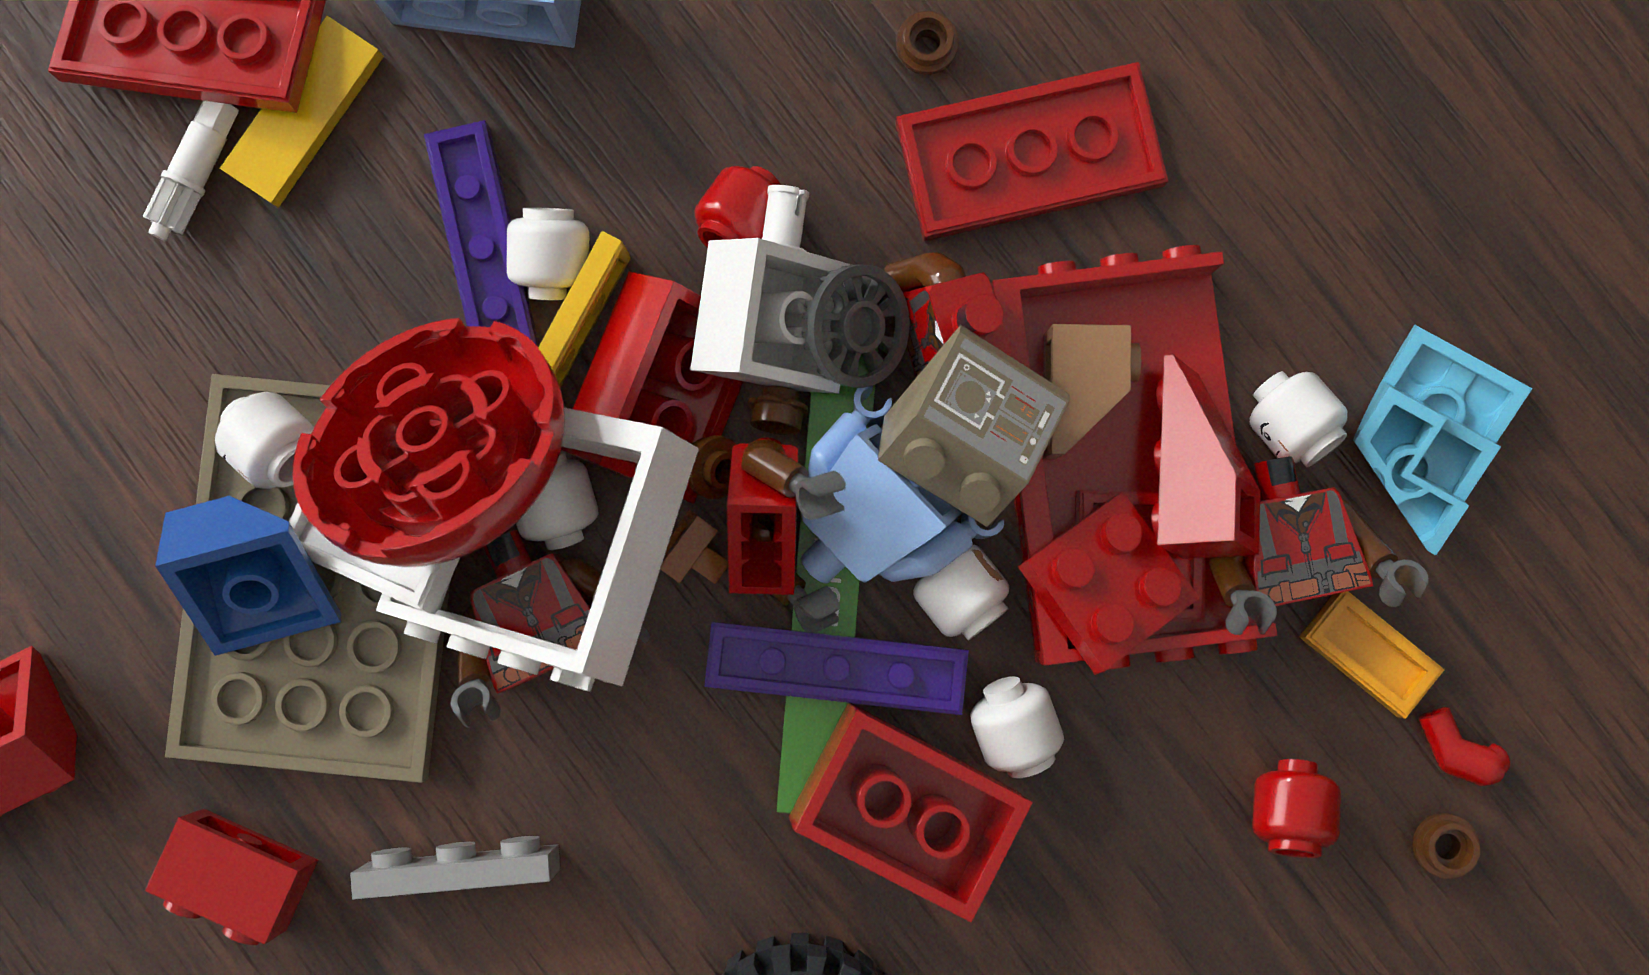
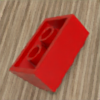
(646, 373)
(34, 732)

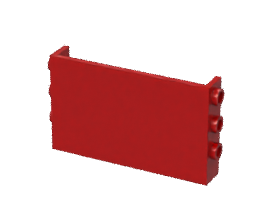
(1169, 314)

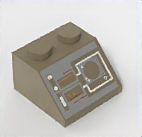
(972, 426)

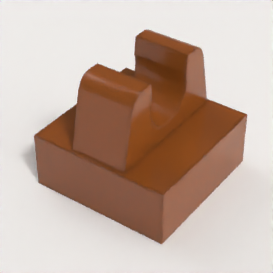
(690, 550)

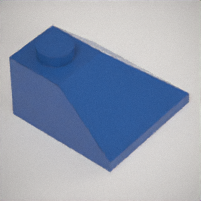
(241, 575)

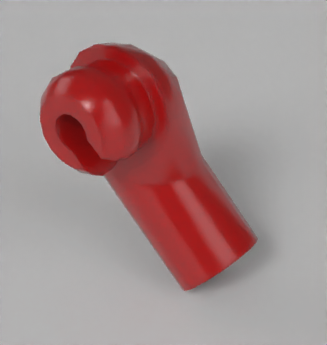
(1459, 756)

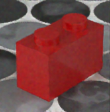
(230, 877)

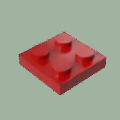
(1108, 583)

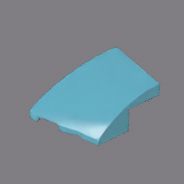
(1436, 430)

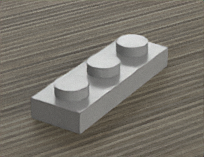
(455, 868)

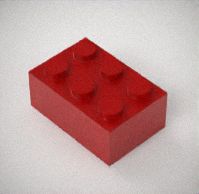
(909, 812)

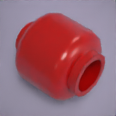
(734, 204)
(1296, 809)

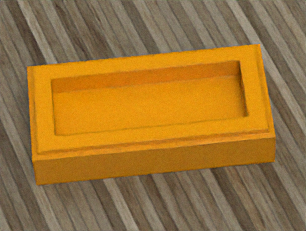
(1371, 653)

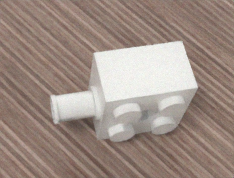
(757, 299)

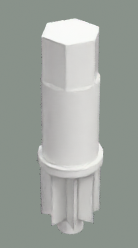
(189, 169)

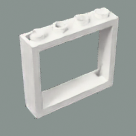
(628, 574)

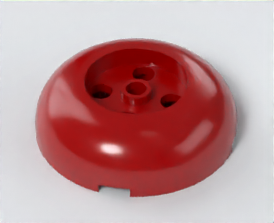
(431, 444)

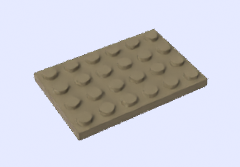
(315, 701)

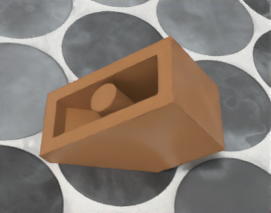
(1094, 369)

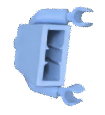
(887, 519)

